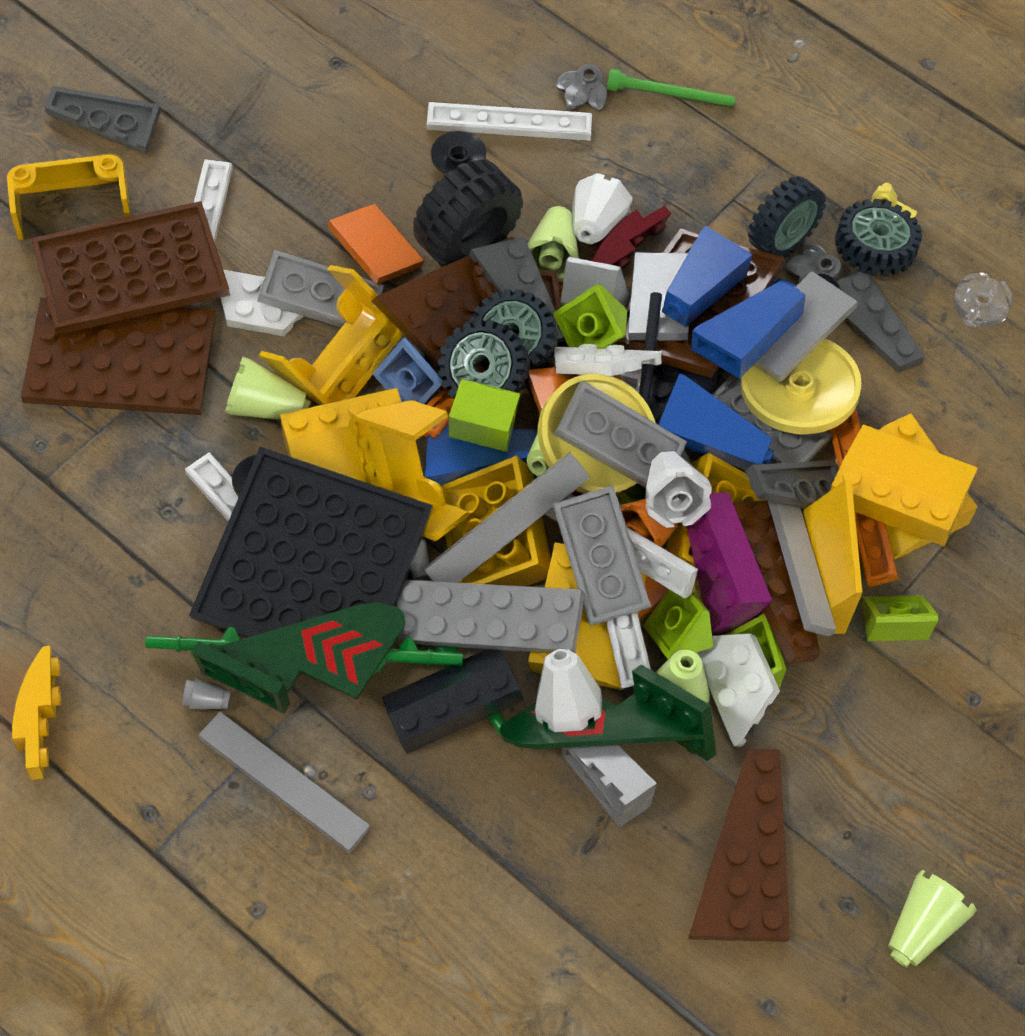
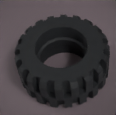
(467, 211)

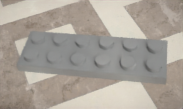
(491, 616)

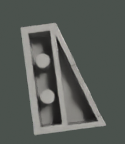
(613, 780)

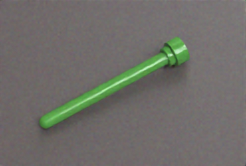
(619, 80)

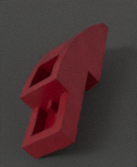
(628, 235)

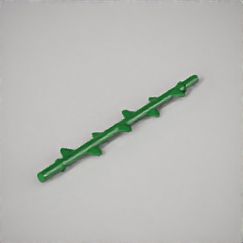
(406, 653)

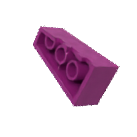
(726, 567)

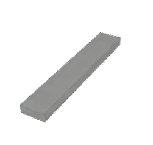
(508, 521)
(802, 569)
(284, 782)

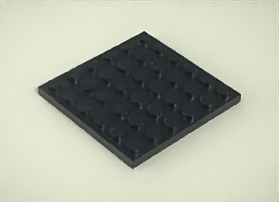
(307, 547)

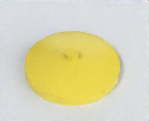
(810, 398)
(555, 448)

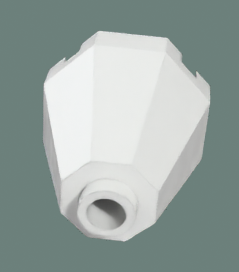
(598, 207)
(676, 491)
(567, 693)

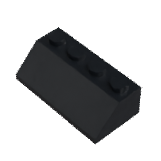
(452, 699)

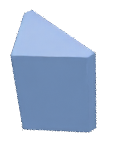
(409, 374)

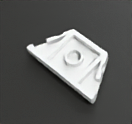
(246, 313)
(607, 361)
(739, 682)

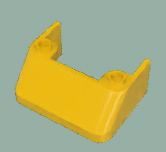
(63, 175)
(353, 351)
(390, 458)

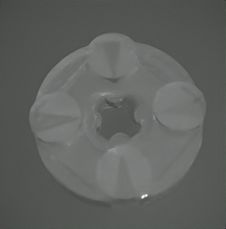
(977, 313)

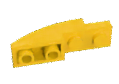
(35, 704)

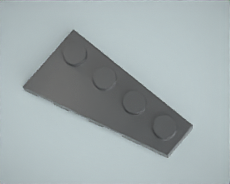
(111, 117)
(513, 267)
(879, 323)
(793, 483)

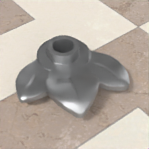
(583, 90)
(813, 259)

